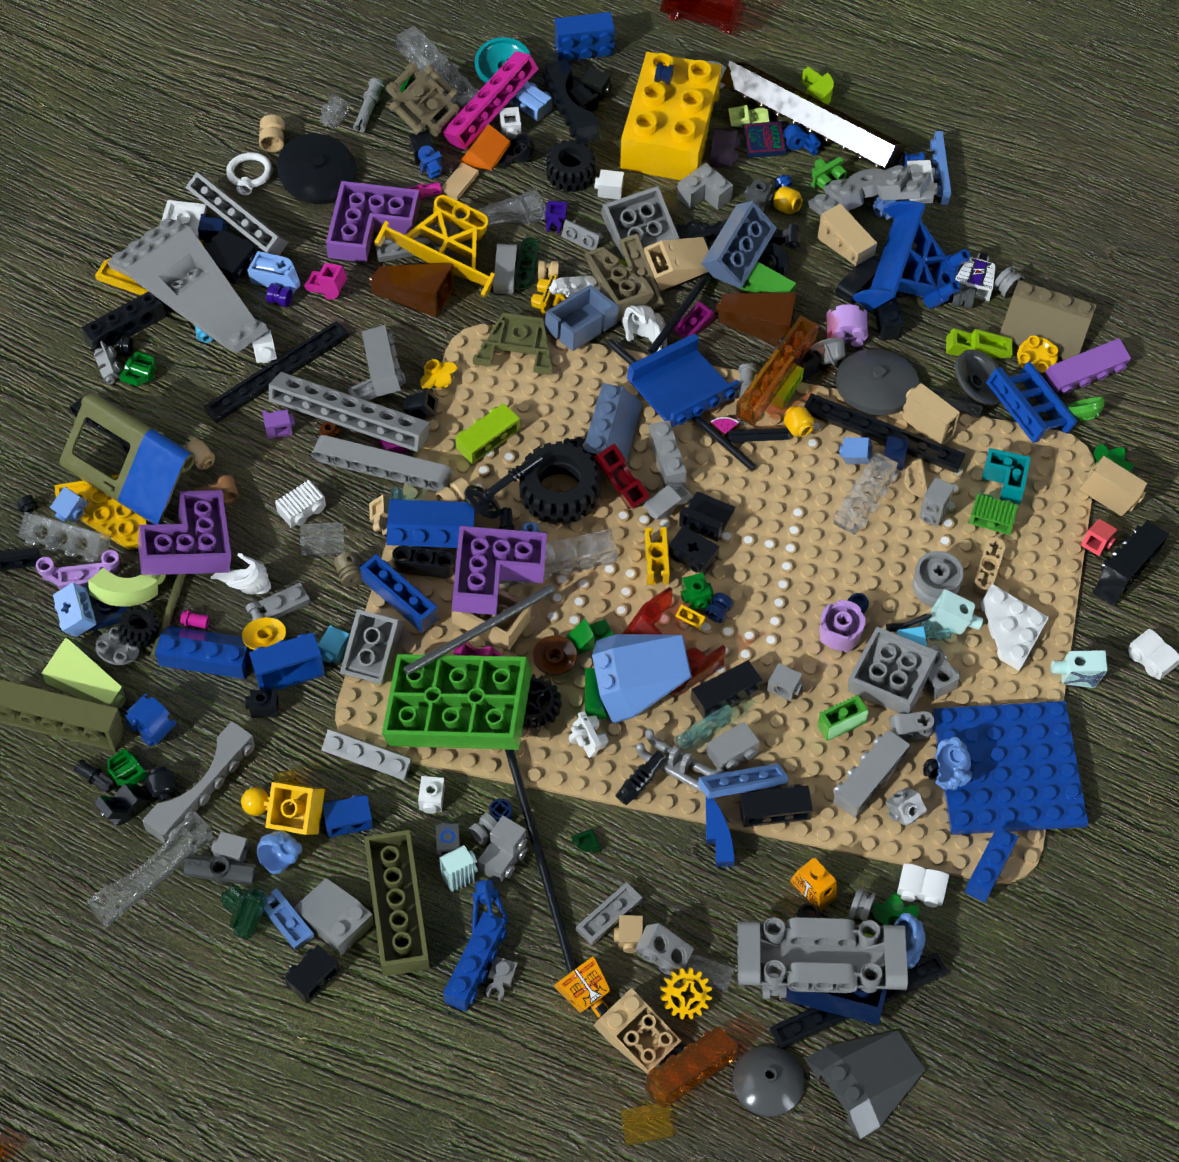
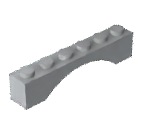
(232, 747)

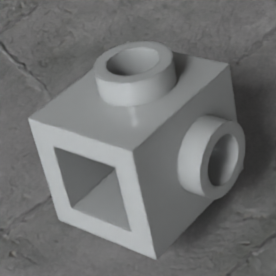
(905, 806)

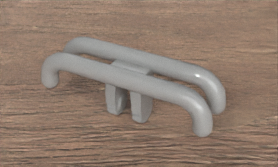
(677, 763)

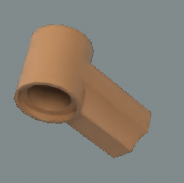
(226, 484)

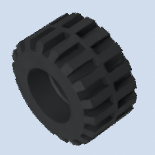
(570, 177)

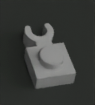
(501, 975)

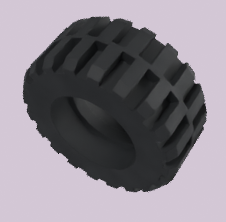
(566, 505)

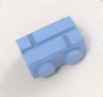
(533, 101)

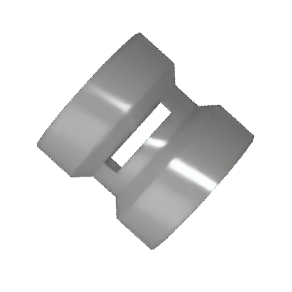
(481, 830)

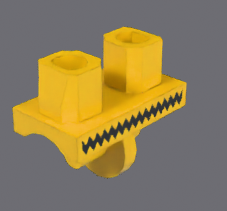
(547, 299)

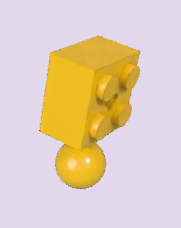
(289, 806)

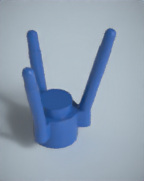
(486, 895)

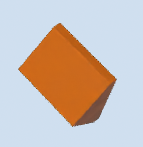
(486, 149)

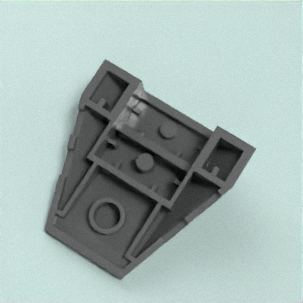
(868, 1077)

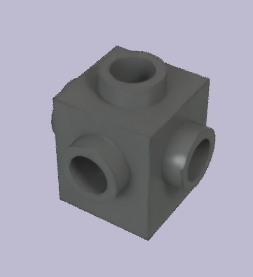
(760, 193)

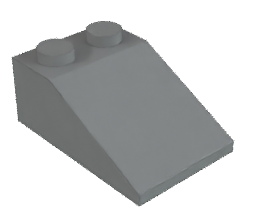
(371, 646)
(335, 916)

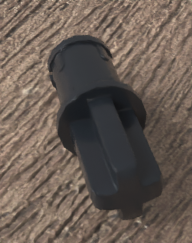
(506, 519)
(94, 776)

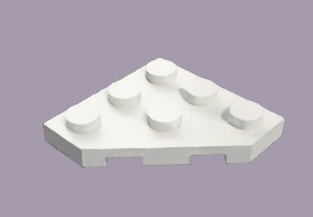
(1012, 625)

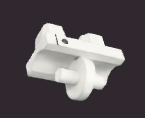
(584, 734)

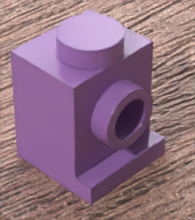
(278, 423)

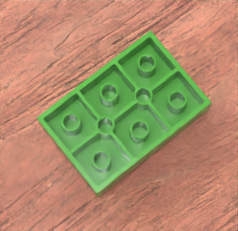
(458, 702)

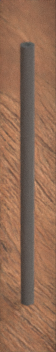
(437, 653)

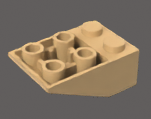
(676, 260)
(637, 1031)

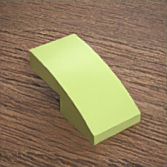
(742, 115)

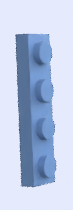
(940, 162)
(743, 781)

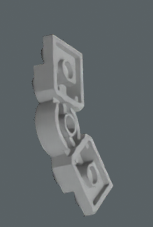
(889, 184)

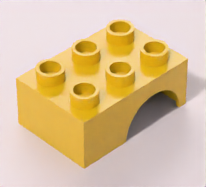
(670, 122)

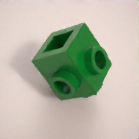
(696, 591)

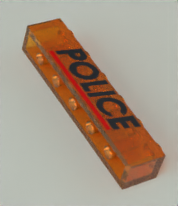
(776, 370)

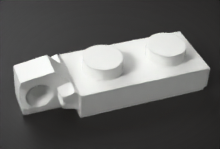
(572, 285)

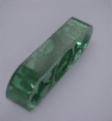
(530, 270)

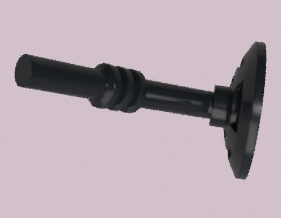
(487, 496)

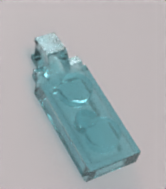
(704, 727)

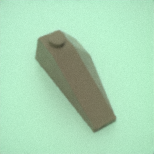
(618, 281)

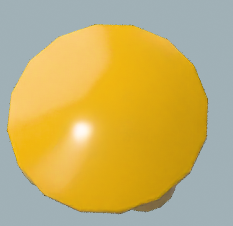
(1039, 352)

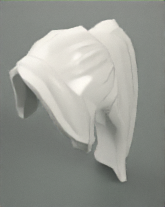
(643, 322)
(249, 580)

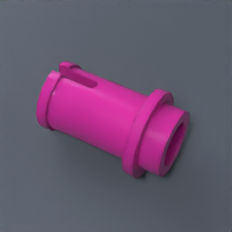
(194, 619)

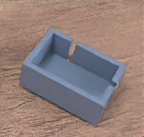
(581, 317)

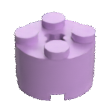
(848, 324)
(842, 625)

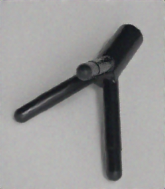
(893, 627)

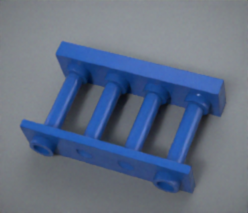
(1021, 409)

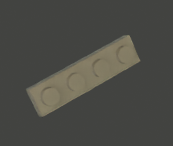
(637, 260)

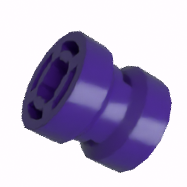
(279, 295)

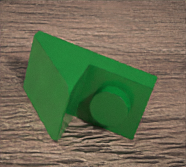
(585, 635)

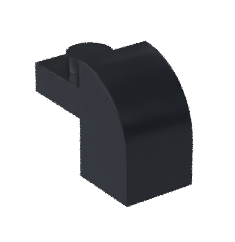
(124, 805)

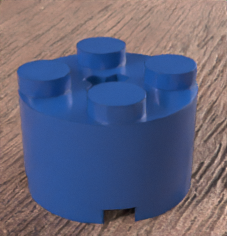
(149, 719)

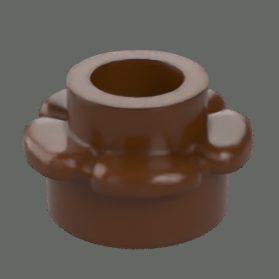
(332, 433)

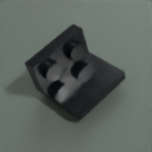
(706, 516)

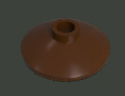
(552, 647)

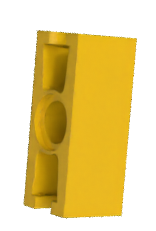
(656, 562)

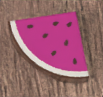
(724, 424)

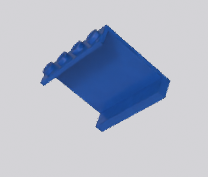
(680, 381)

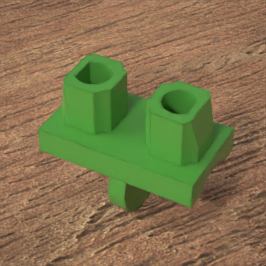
(826, 170)

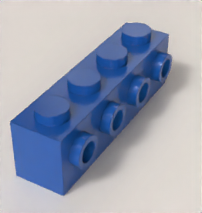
(399, 593)
(474, 961)

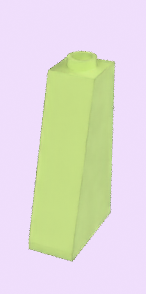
(81, 677)

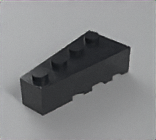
(1129, 562)

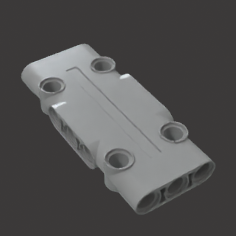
(822, 955)

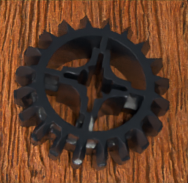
(539, 693)

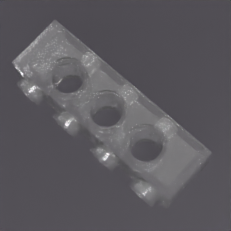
(878, 467)
(32, 529)

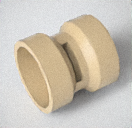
(553, 268)

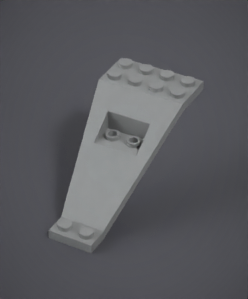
(185, 277)

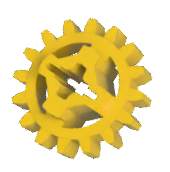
(684, 1003)

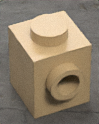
(629, 932)

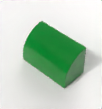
(593, 701)

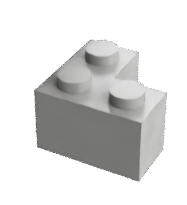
(707, 185)
(505, 848)

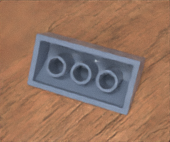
(739, 244)
(613, 420)

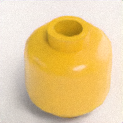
(787, 200)
(799, 421)

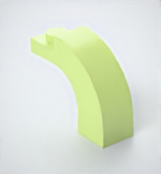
(124, 591)

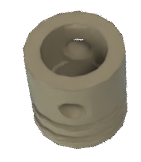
(348, 571)

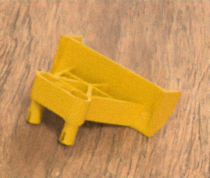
(445, 209)

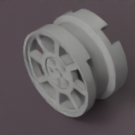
(1007, 282)
(861, 905)

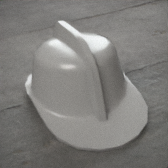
(829, 351)

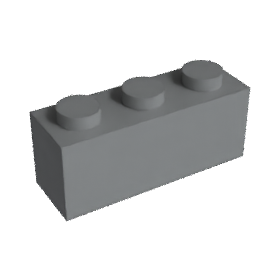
(667, 453)

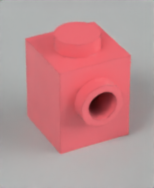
(1099, 537)

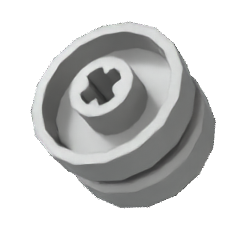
(934, 574)

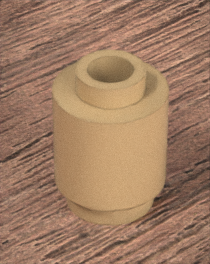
(203, 456)

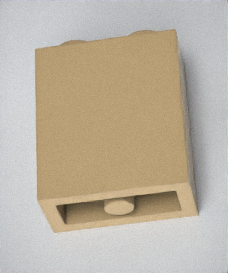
(930, 414)
(1113, 486)

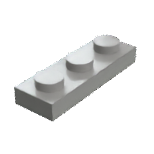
(608, 913)

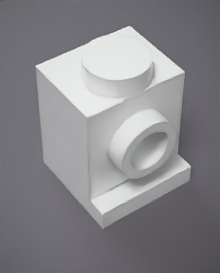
(510, 126)

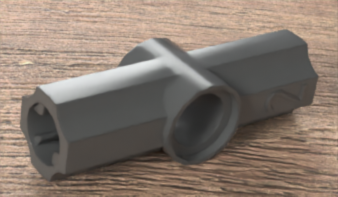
(234, 871)

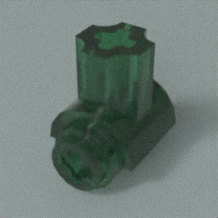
(245, 909)

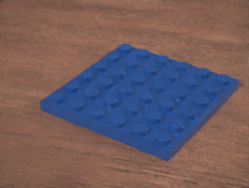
(1019, 768)

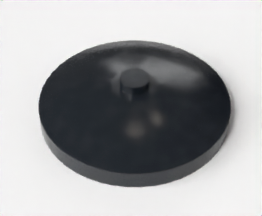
(314, 167)

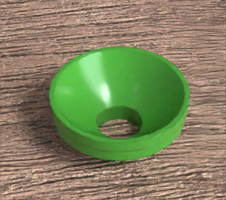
(1087, 408)

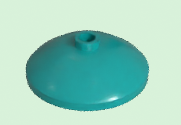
(494, 54)

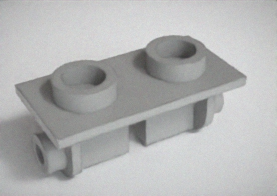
(581, 235)
(107, 356)

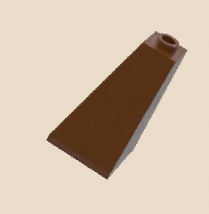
(415, 286)
(758, 314)

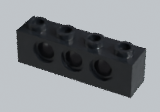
(124, 321)

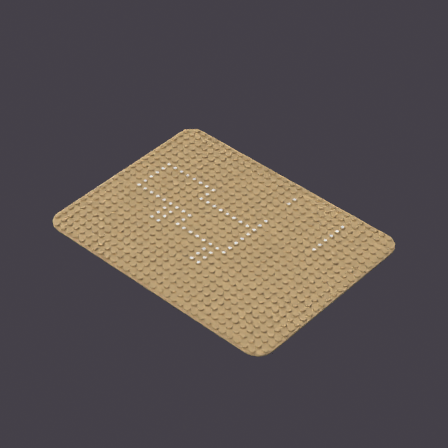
(780, 569)

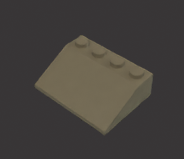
(1050, 316)

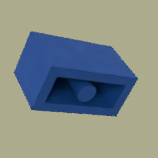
(347, 816)

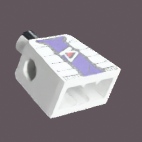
(978, 275)

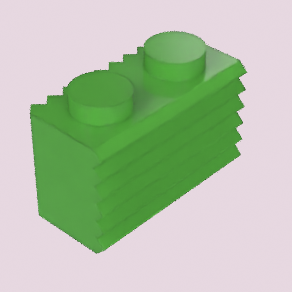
(993, 513)
(842, 717)

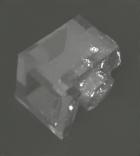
(334, 111)

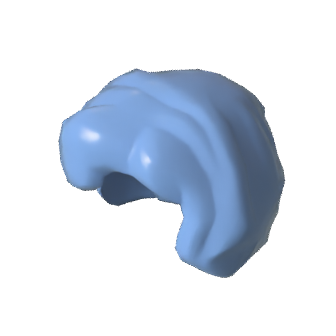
(278, 851)

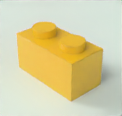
(690, 617)

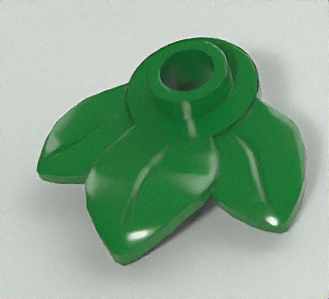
(1116, 455)
(892, 910)

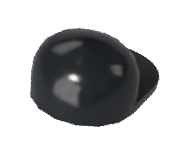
(520, 150)

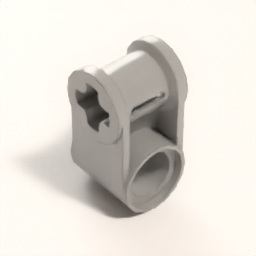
(911, 726)

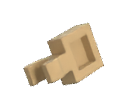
(379, 512)

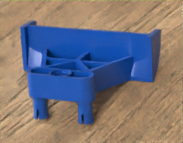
(933, 286)

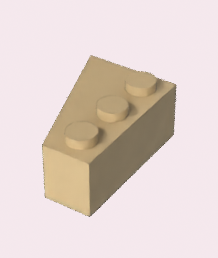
(846, 235)

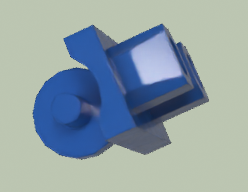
(430, 161)

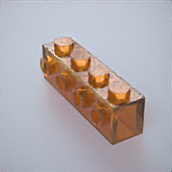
(691, 1066)

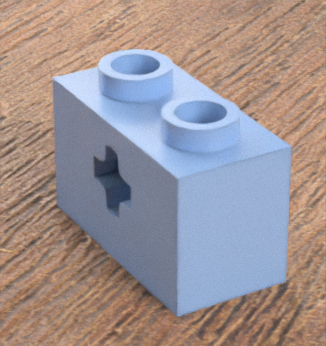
(74, 609)

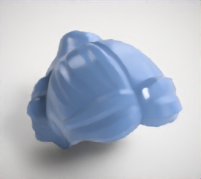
(953, 764)
(914, 937)

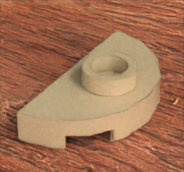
(915, 478)

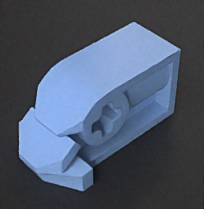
(273, 269)

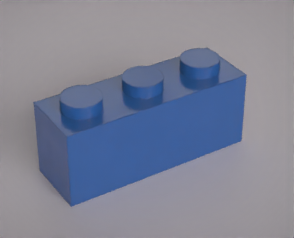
(991, 864)

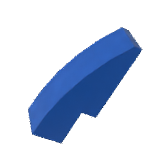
(718, 834)

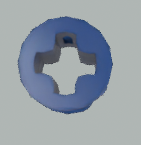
(912, 157)

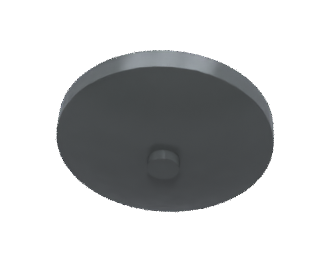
(875, 381)

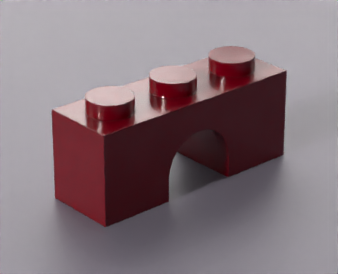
(624, 483)

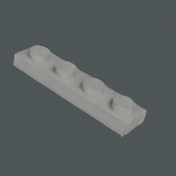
(367, 754)

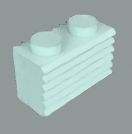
(458, 868)

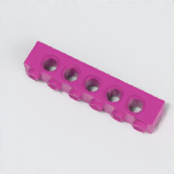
(490, 100)

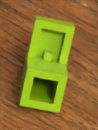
(817, 85)

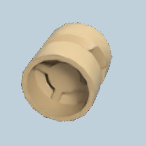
(271, 133)
(455, 492)

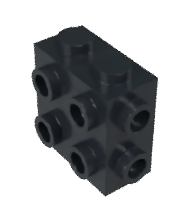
(231, 254)

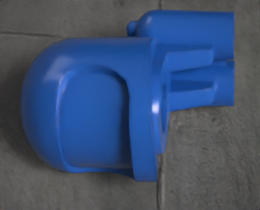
(798, 138)

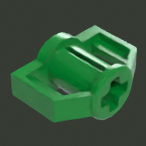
(139, 369)
(125, 769)

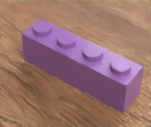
(1087, 367)

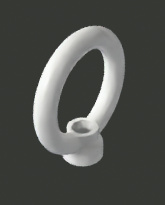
(245, 184)

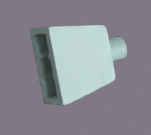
(954, 613)

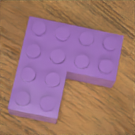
(364, 209)
(194, 544)
(492, 556)

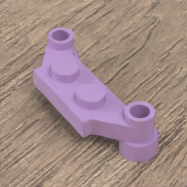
(77, 574)

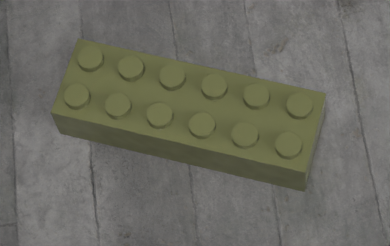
(60, 715)
(396, 903)

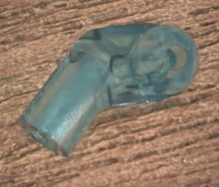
(933, 634)

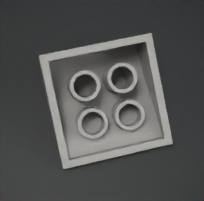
(641, 215)
(892, 671)

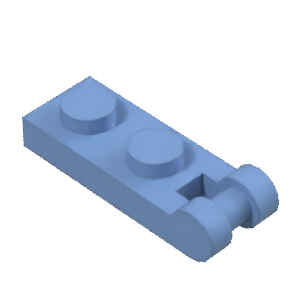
(287, 920)

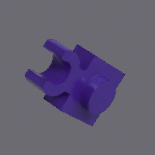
(555, 214)

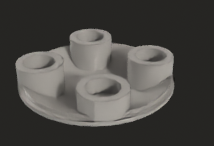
(114, 650)

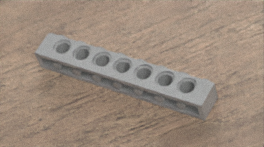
(349, 411)

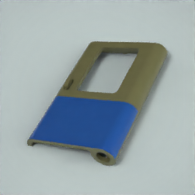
(149, 468)

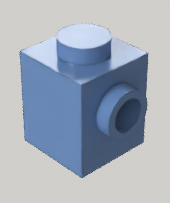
(856, 450)
(69, 505)

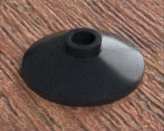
(778, 255)

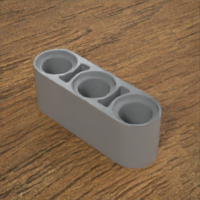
(505, 269)

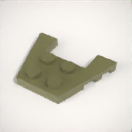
(518, 335)

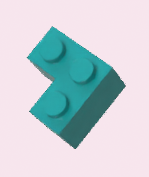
(1009, 470)

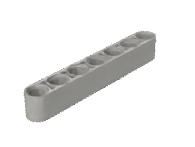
(381, 463)

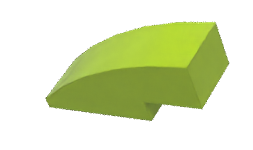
(985, 342)

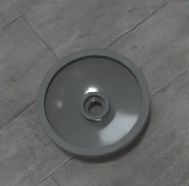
(972, 373)
(765, 1095)

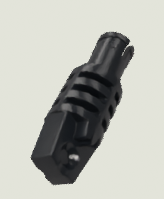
(637, 782)

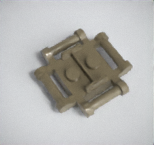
(423, 99)

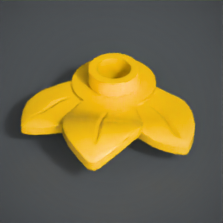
(437, 374)

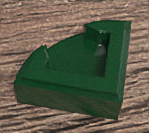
(586, 841)

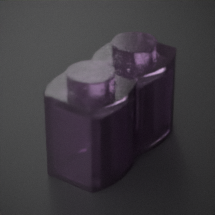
(723, 148)

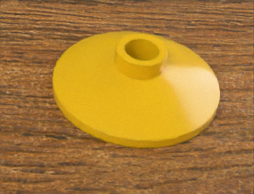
(263, 632)

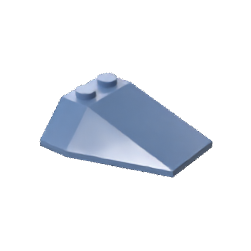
(638, 671)

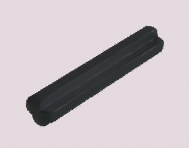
(751, 435)

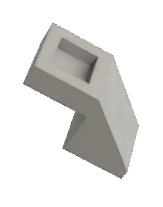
(666, 500)

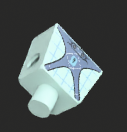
(1081, 668)

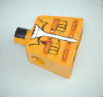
(814, 882)
(585, 987)

